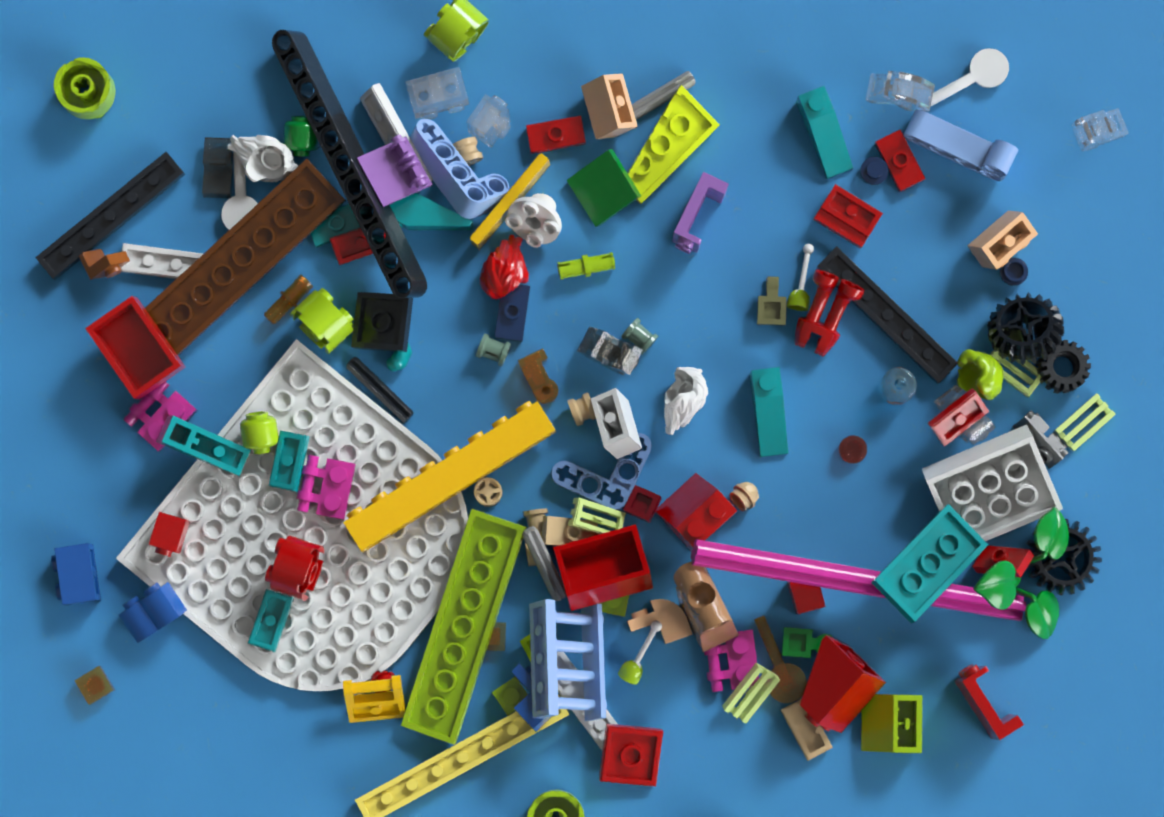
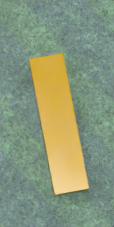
(517, 191)

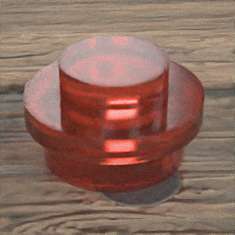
(852, 449)

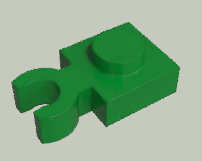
(799, 642)

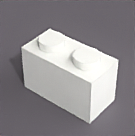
(616, 423)

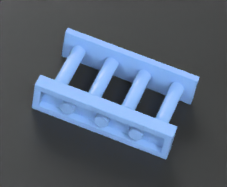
(544, 660)

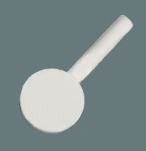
(986, 69)
(240, 204)

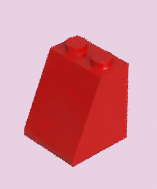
(695, 510)
(838, 686)

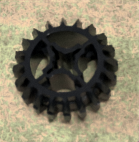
(1041, 320)
(1069, 567)

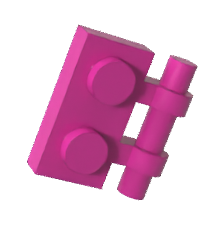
(174, 405)
(335, 487)
(740, 657)

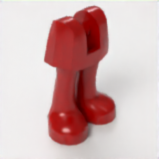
(827, 330)

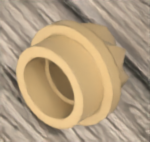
(744, 495)

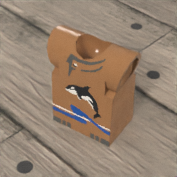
(703, 606)

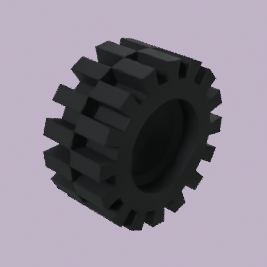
(1079, 372)

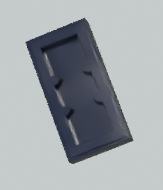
(513, 314)

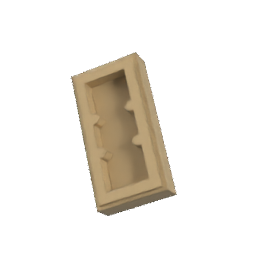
(557, 532)
(810, 738)

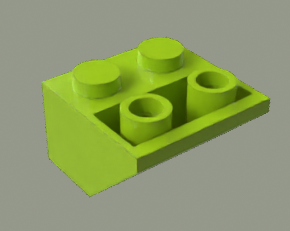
(892, 724)

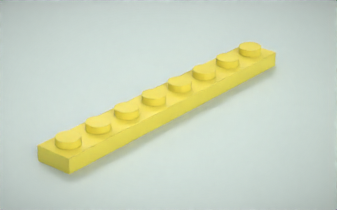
(449, 764)

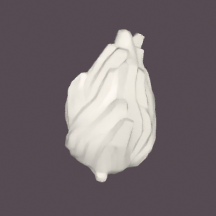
(263, 157)
(684, 398)

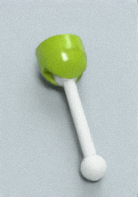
(799, 298)
(632, 670)

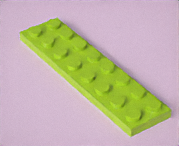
(463, 626)

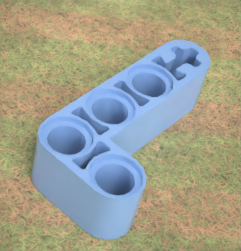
(960, 145)
(453, 176)

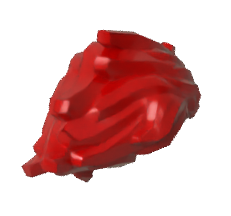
(504, 269)

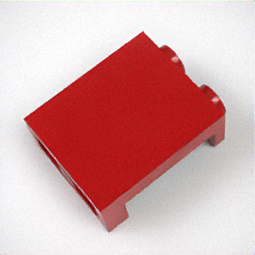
(994, 726)

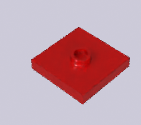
(630, 755)

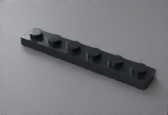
(110, 215)
(891, 318)

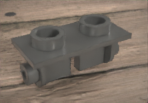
(1051, 447)

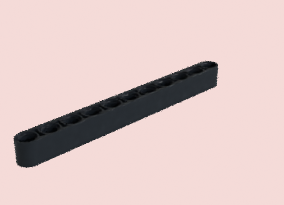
(305, 75)

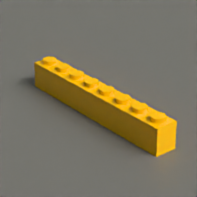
(450, 476)

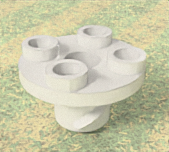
(534, 219)

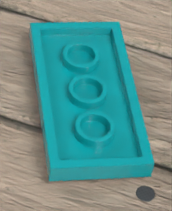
(929, 563)

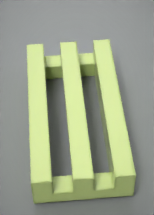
(1012, 381)
(1102, 407)
(578, 513)
(754, 696)

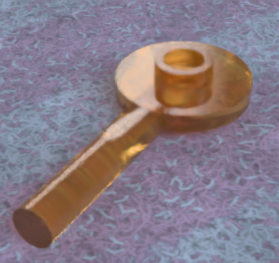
(792, 678)

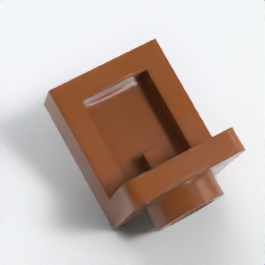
(100, 265)

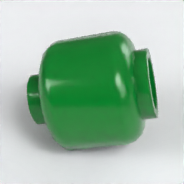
(300, 136)

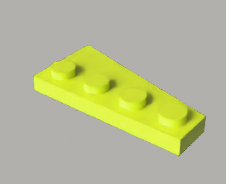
(671, 142)

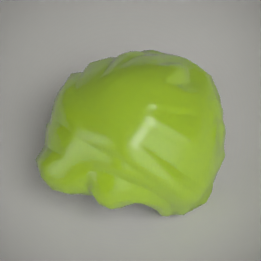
(980, 373)

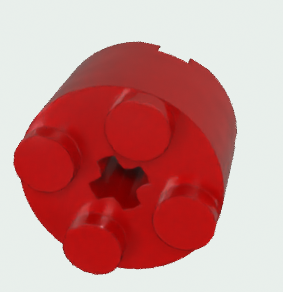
(295, 567)

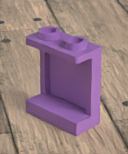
(707, 187)

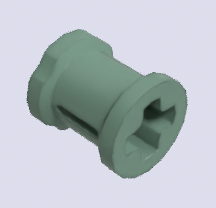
(639, 335)
(493, 349)

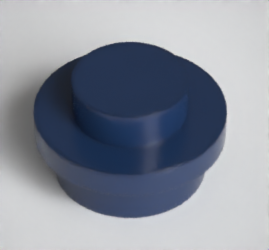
(874, 170)
(1014, 272)

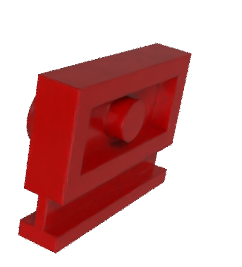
(848, 216)

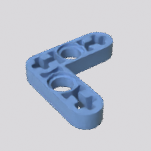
(615, 482)

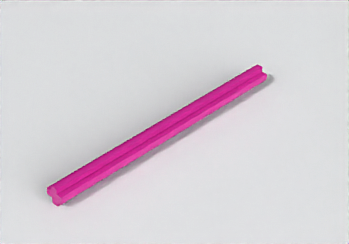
(834, 577)

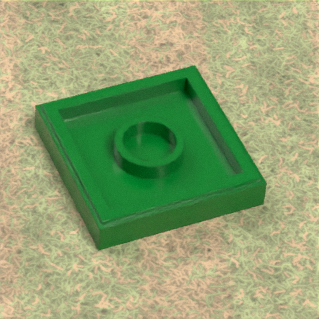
(603, 187)

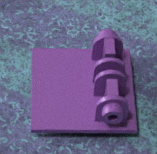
(394, 171)

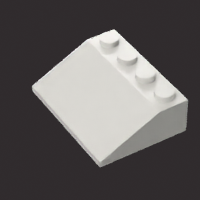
(995, 484)

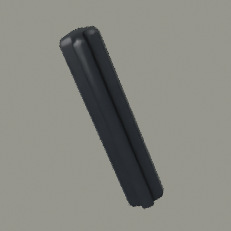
(379, 389)

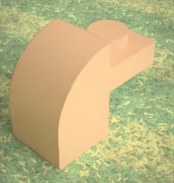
(669, 614)

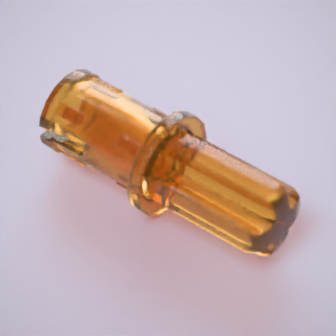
(288, 299)

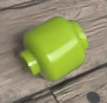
(259, 432)

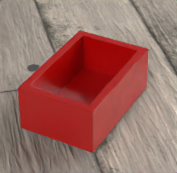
(135, 347)
(603, 567)

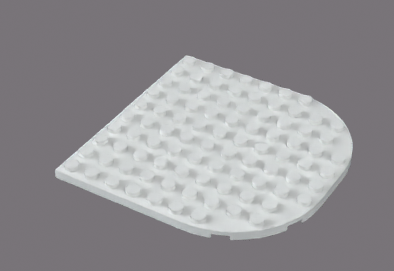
(364, 603)

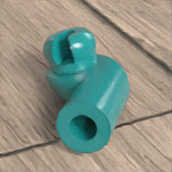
(399, 360)

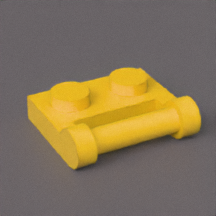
(375, 705)

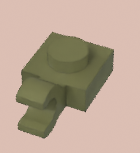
(771, 308)

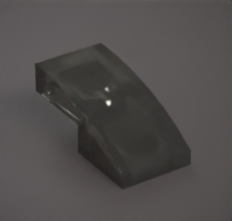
(217, 168)

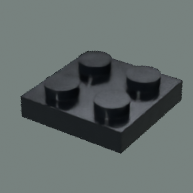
(381, 322)

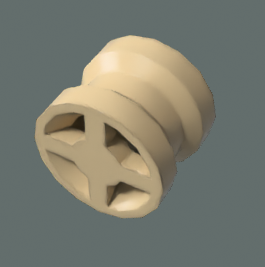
(468, 150)
(582, 409)
(483, 487)

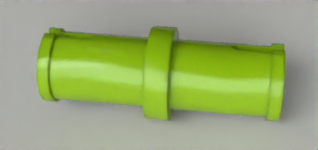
(586, 265)

